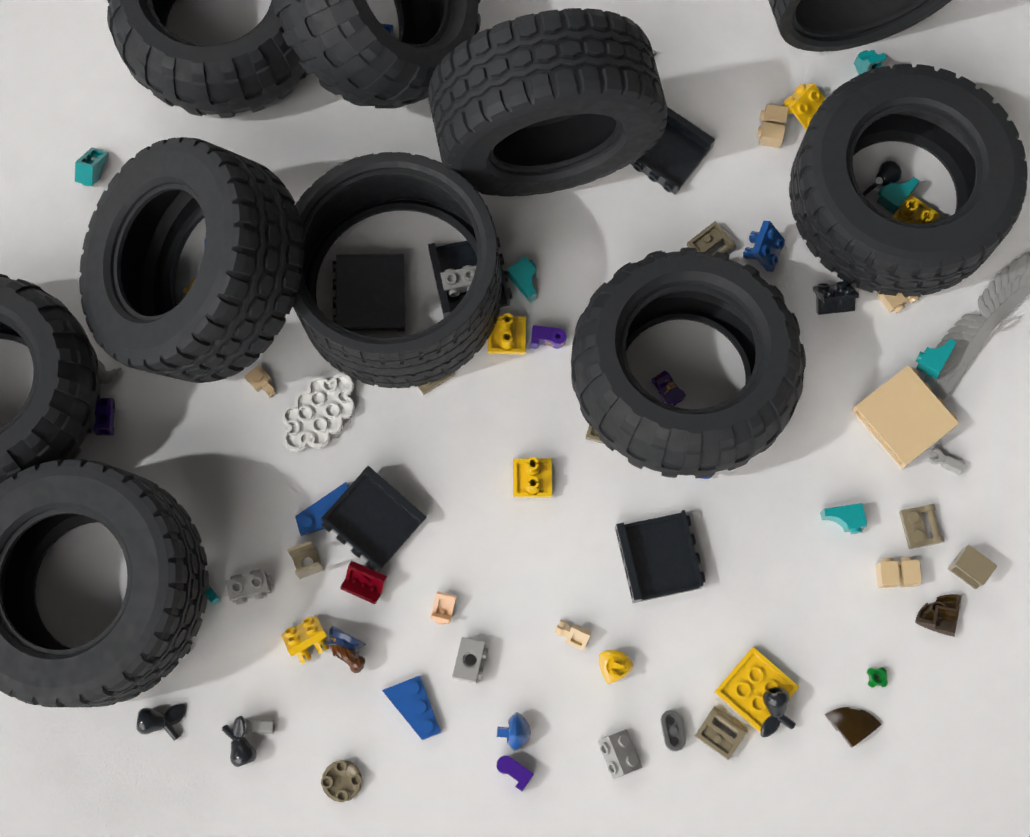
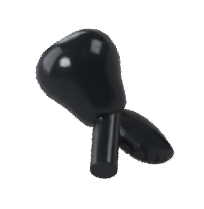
(888, 172)
(776, 701)
(151, 721)
(241, 750)

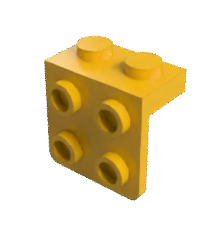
(804, 102)

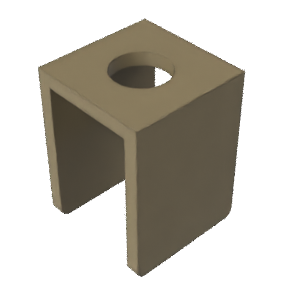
(302, 551)
(972, 567)

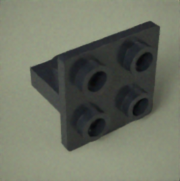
(835, 297)

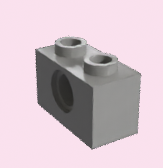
(467, 648)

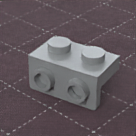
(619, 754)

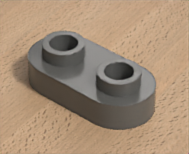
(674, 730)

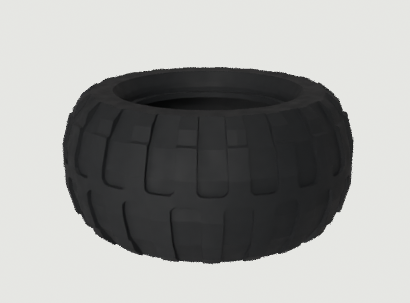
(361, 59)
(199, 76)
(700, 290)
(63, 384)

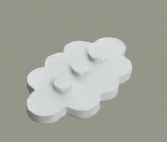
(318, 412)

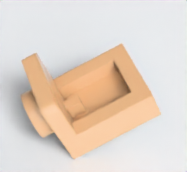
(443, 607)

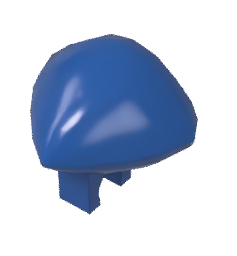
(517, 732)

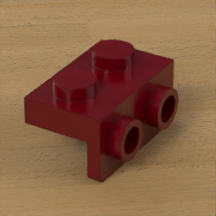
(364, 582)

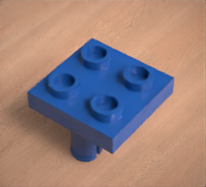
(767, 246)

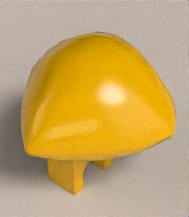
(614, 665)

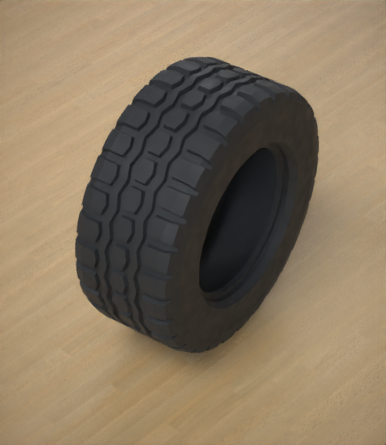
(547, 102)
(946, 120)
(244, 273)
(160, 598)

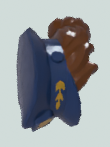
(346, 649)

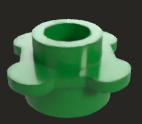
(882, 681)

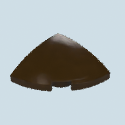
(940, 615)
(853, 724)

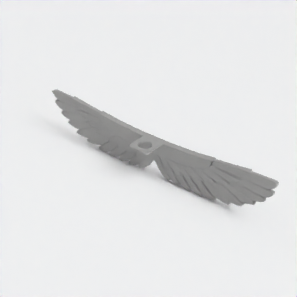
(973, 330)

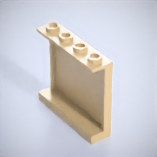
(905, 416)

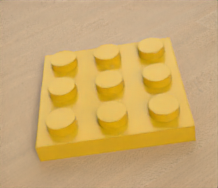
(747, 683)

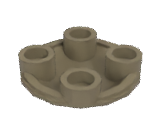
(341, 781)

